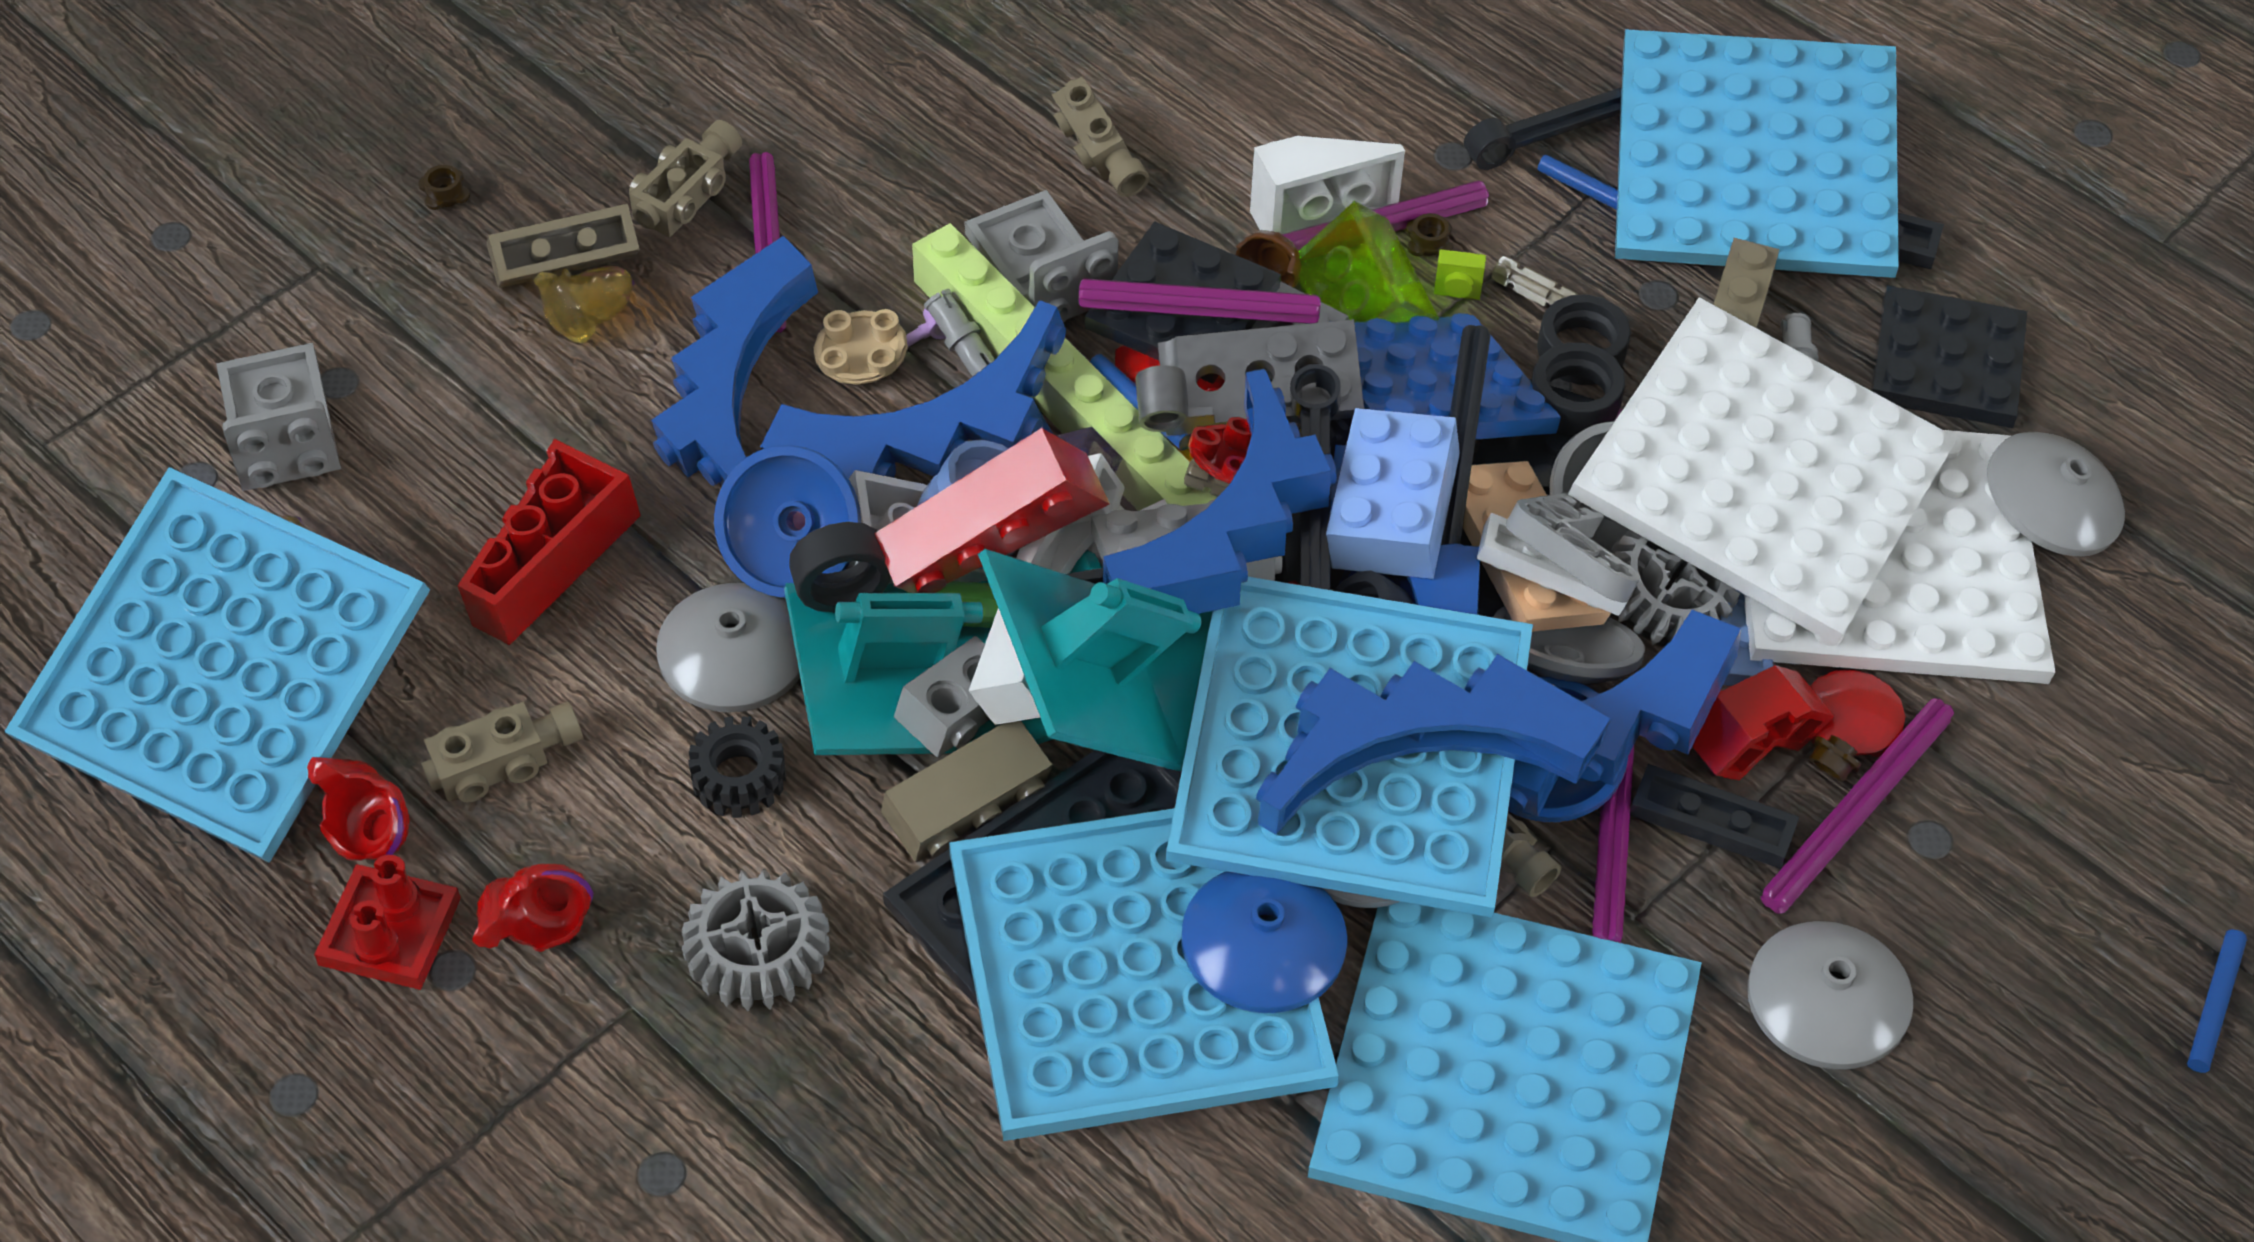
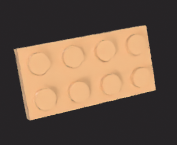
(1496, 490)

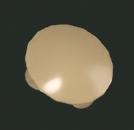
(860, 346)

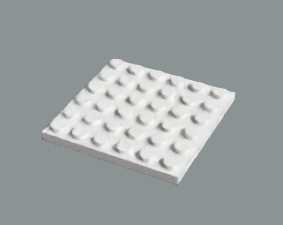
(1764, 469)
(1948, 600)

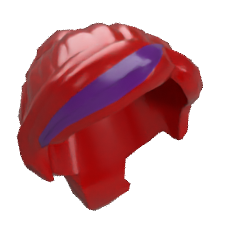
(360, 809)
(534, 907)

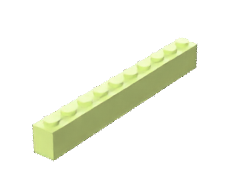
(1073, 389)

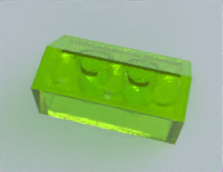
(1363, 269)

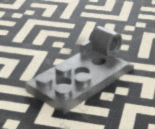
(1176, 404)

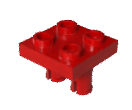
(388, 924)

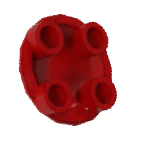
(1221, 447)
(1864, 710)

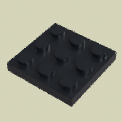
(1178, 259)
(1950, 356)

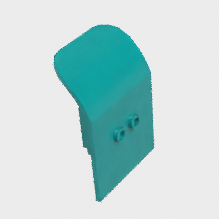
(870, 649)
(1103, 660)

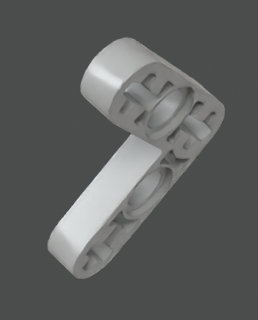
(1562, 532)

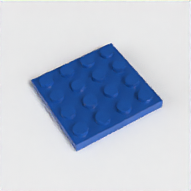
(1414, 371)

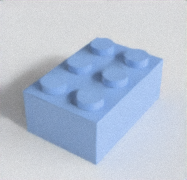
(1393, 493)

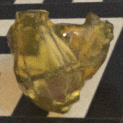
(583, 300)

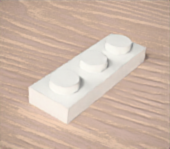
(1509, 553)

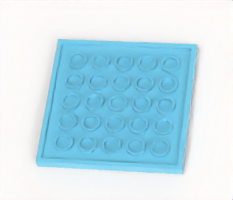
(1760, 148)
(218, 662)
(1395, 830)
(1091, 987)
(1509, 1074)

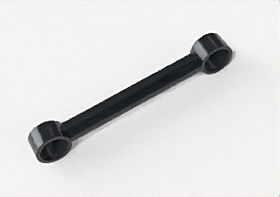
(1493, 143)
(1316, 420)

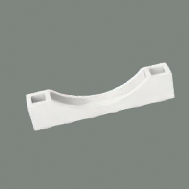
(999, 679)

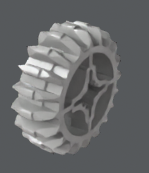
(1663, 610)
(722, 947)

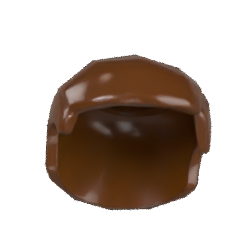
(1274, 253)

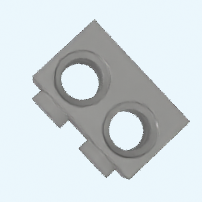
(939, 704)

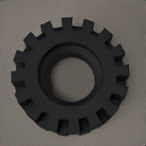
(743, 790)

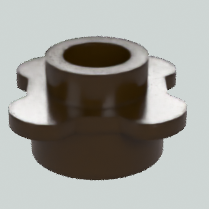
(443, 187)
(1429, 235)
(1834, 757)

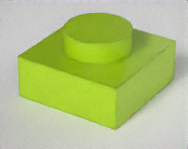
(1459, 274)

